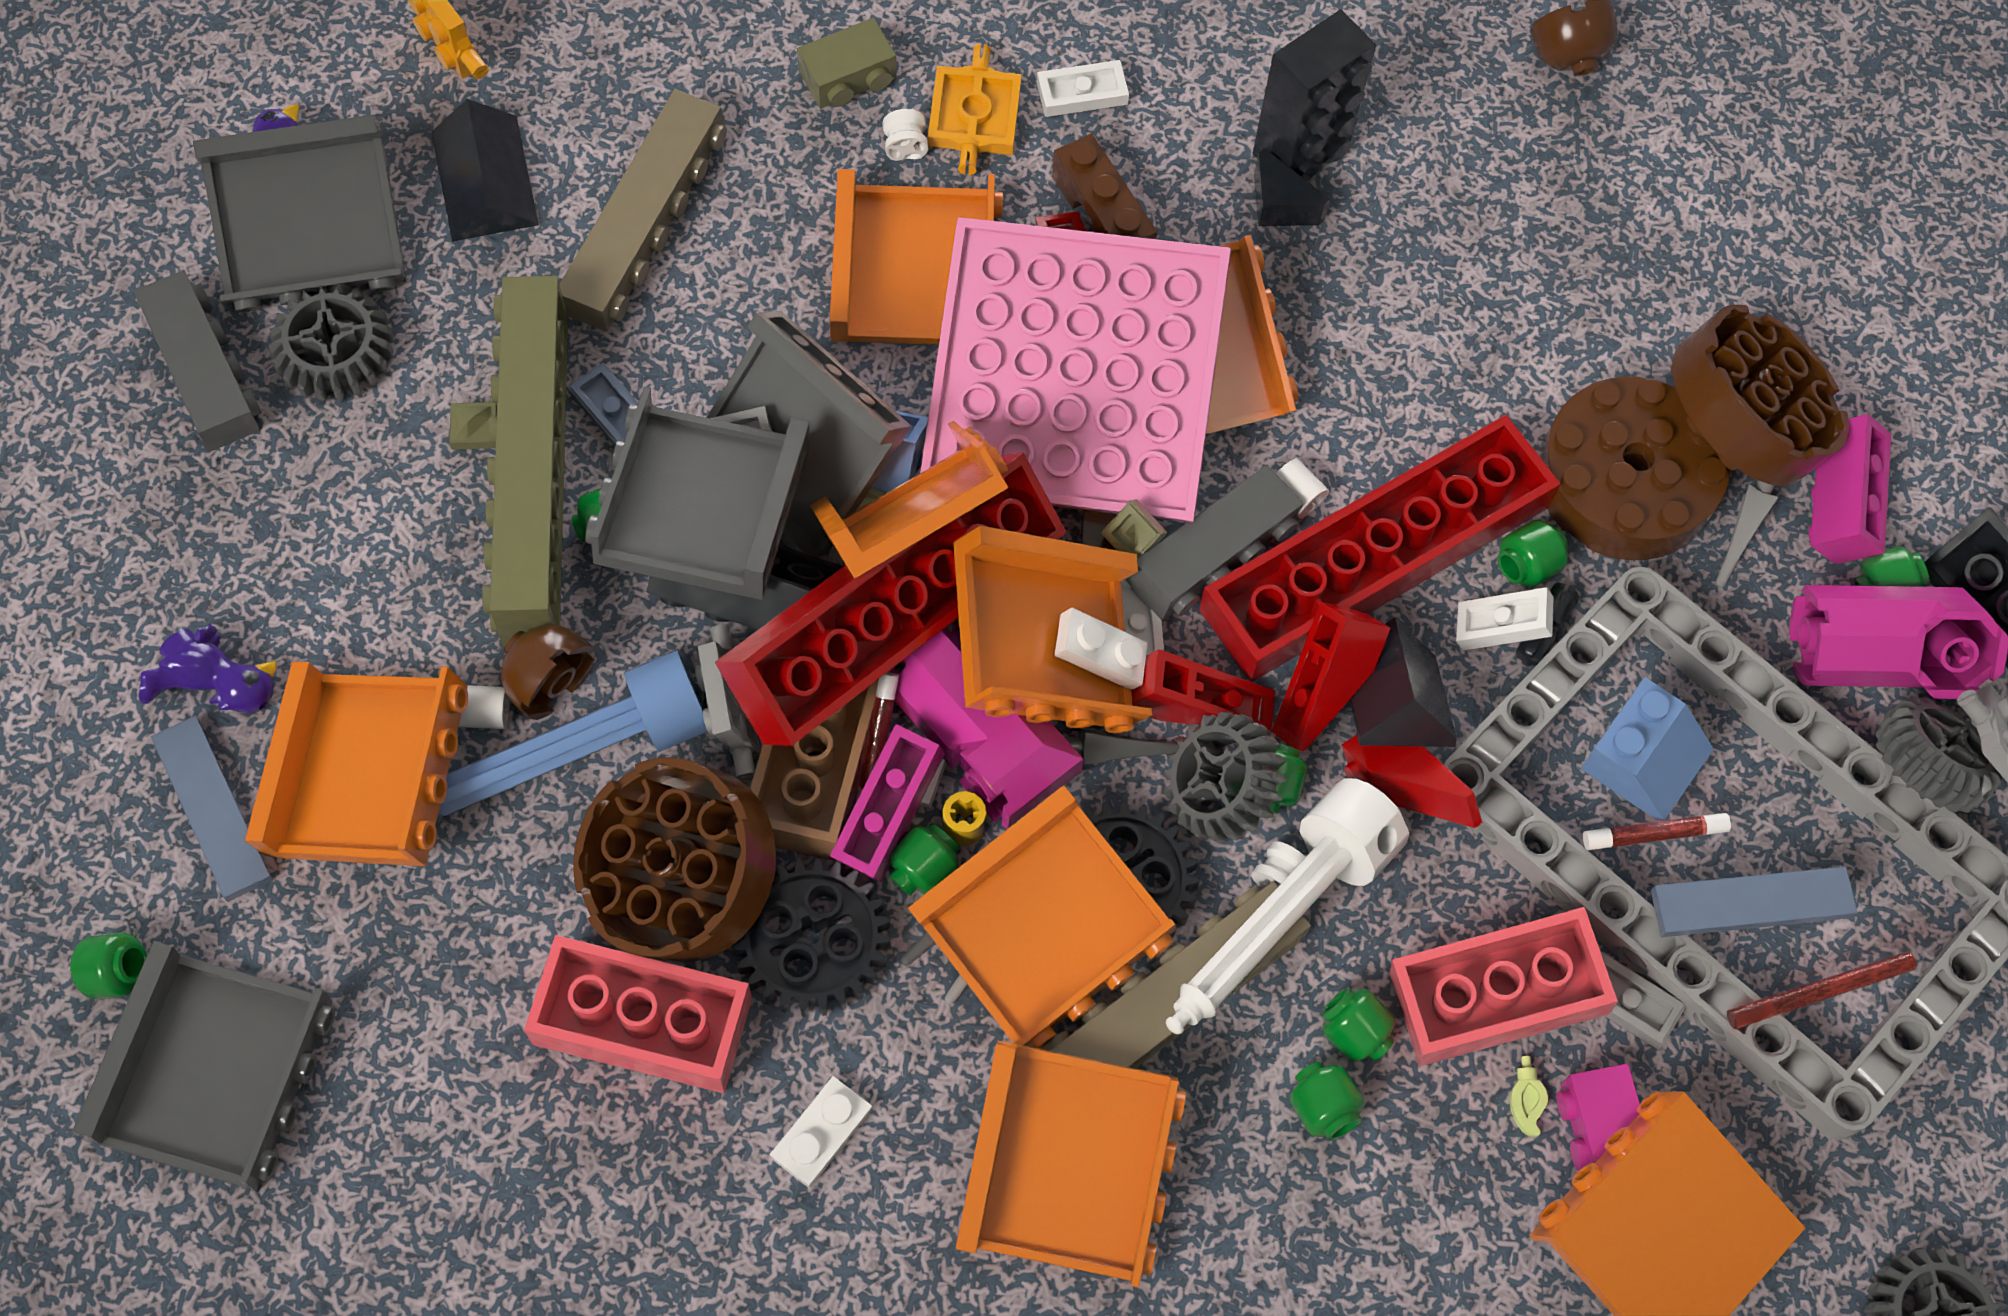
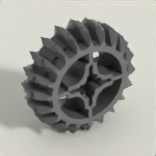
(355, 349)
(1937, 754)
(1239, 778)
(1930, 1293)

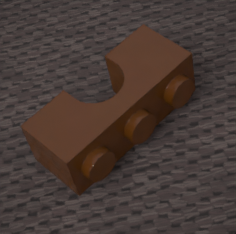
(1092, 181)

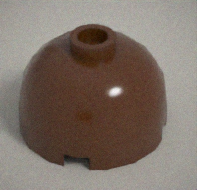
(1576, 37)
(542, 666)

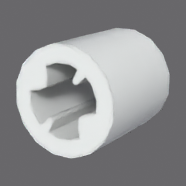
(1304, 485)
(486, 708)

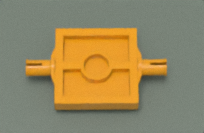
(441, 22)
(974, 110)

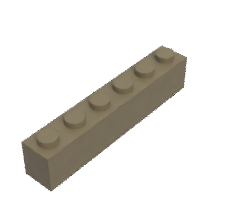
(642, 209)
(1135, 1023)

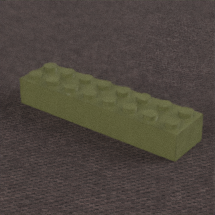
(528, 456)

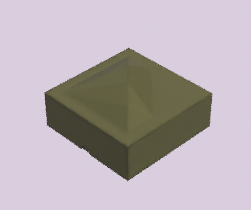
(471, 425)
(1134, 530)

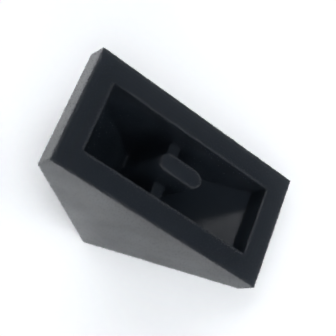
(1285, 196)

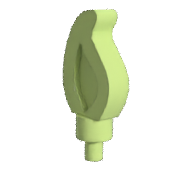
(1528, 1098)

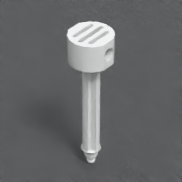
(1348, 838)

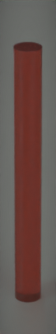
(1821, 990)

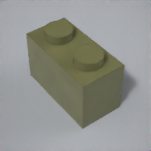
(847, 64)

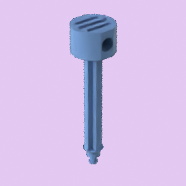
(660, 702)

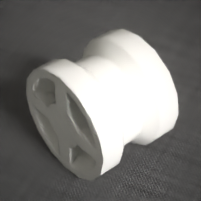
(905, 135)
(1279, 865)

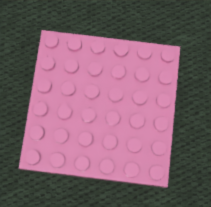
(1083, 360)

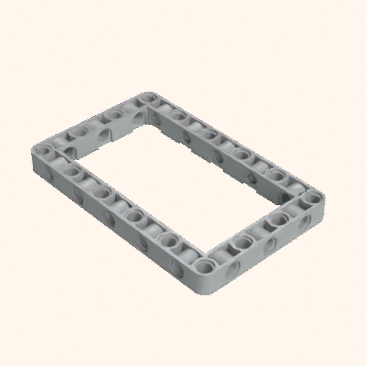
(1824, 748)

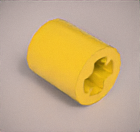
(965, 804)

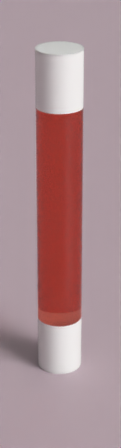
(879, 725)
(1656, 831)

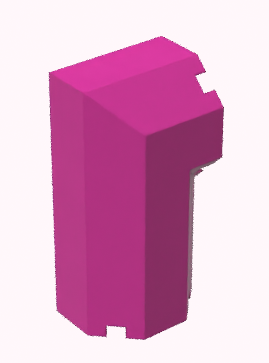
(1896, 638)
(1003, 758)

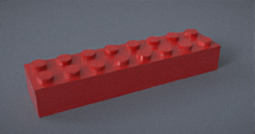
(1379, 545)
(860, 628)

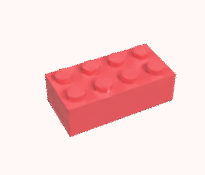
(1502, 986)
(639, 1014)

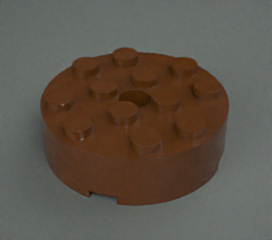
(1759, 396)
(1631, 470)
(674, 860)

